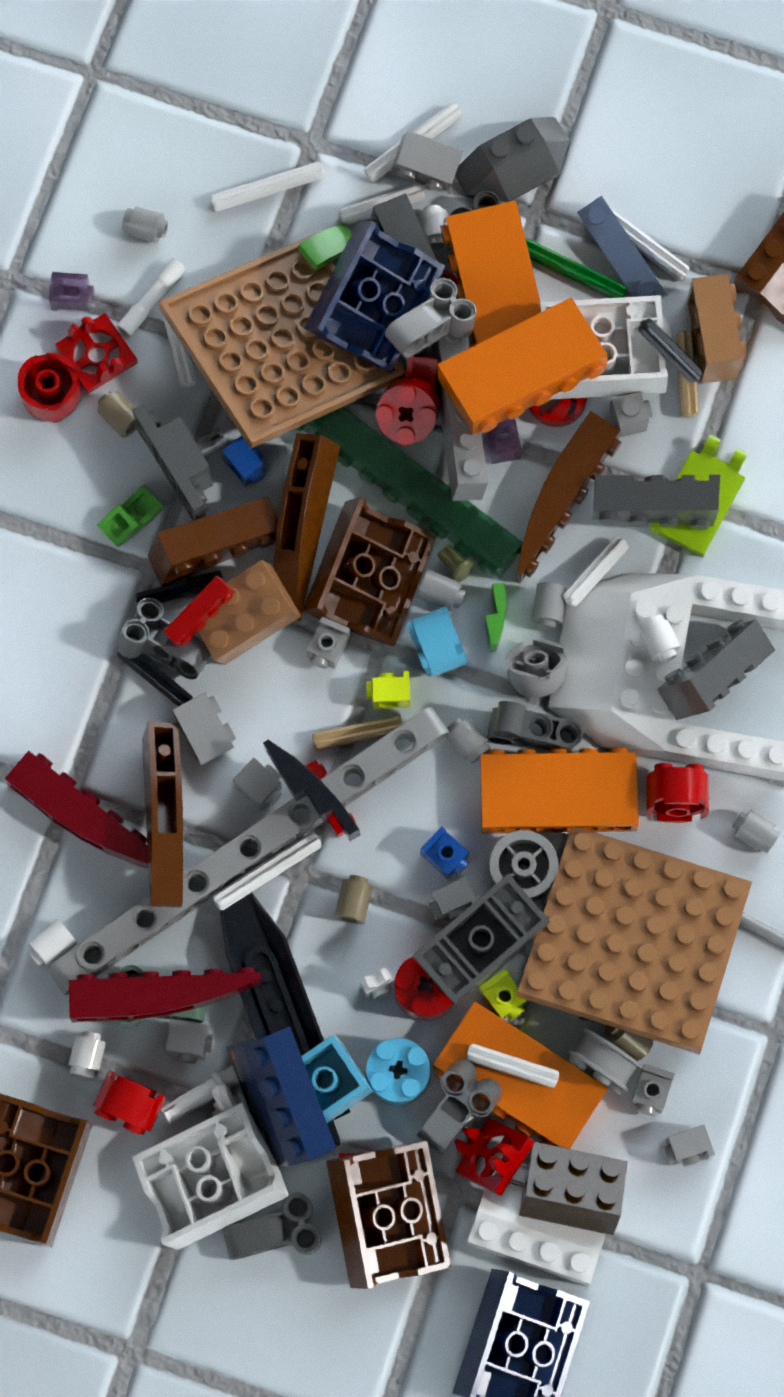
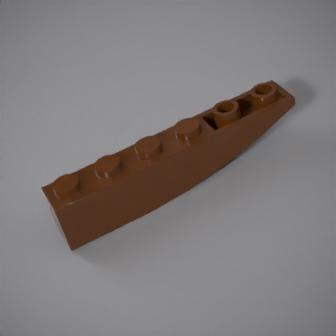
(566, 486)
(303, 512)
(163, 813)

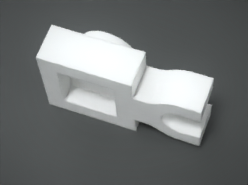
(377, 984)

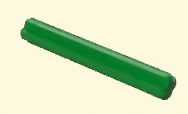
(575, 271)

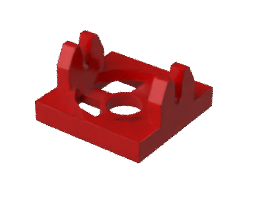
(105, 371)
(477, 1146)

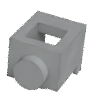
(328, 656)
(452, 899)
(652, 1076)
(688, 1146)

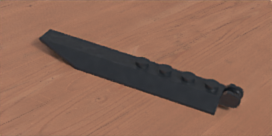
(281, 999)

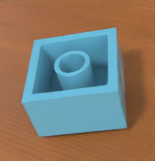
(335, 1077)

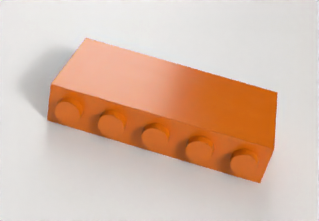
(492, 267)
(522, 367)
(559, 791)
(539, 1110)

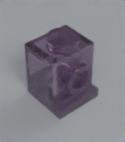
(66, 283)
(506, 448)

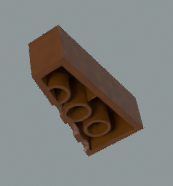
(212, 540)

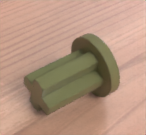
(460, 568)

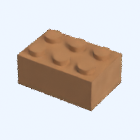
(716, 328)
(252, 615)

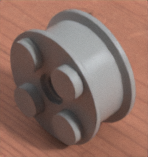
(532, 850)
(604, 1061)

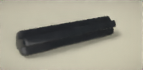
(670, 350)
(179, 589)
(157, 679)

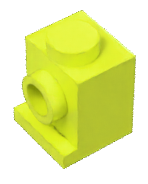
(389, 691)
(490, 992)

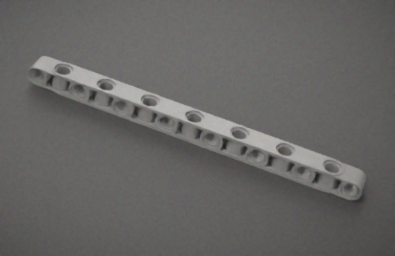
(270, 835)

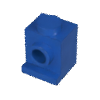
(244, 462)
(446, 866)

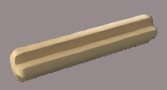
(687, 390)
(355, 733)

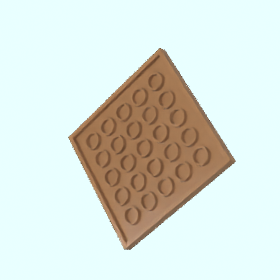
(254, 347)
(635, 939)

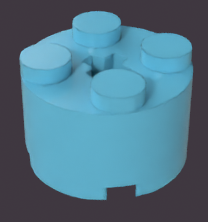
(439, 642)
(382, 1081)

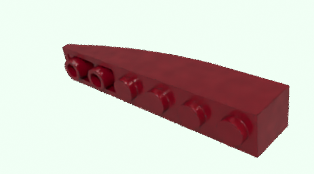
(75, 811)
(152, 995)

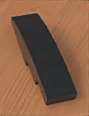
(305, 783)

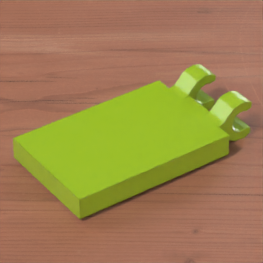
(730, 483)

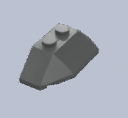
(515, 160)

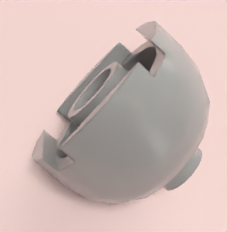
(536, 668)

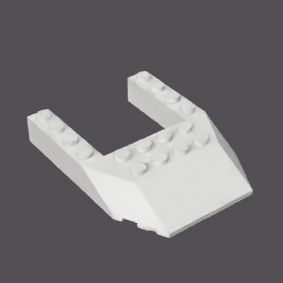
(616, 682)

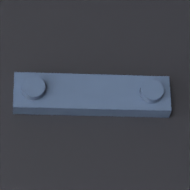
(620, 249)

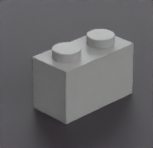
(426, 161)
(203, 727)

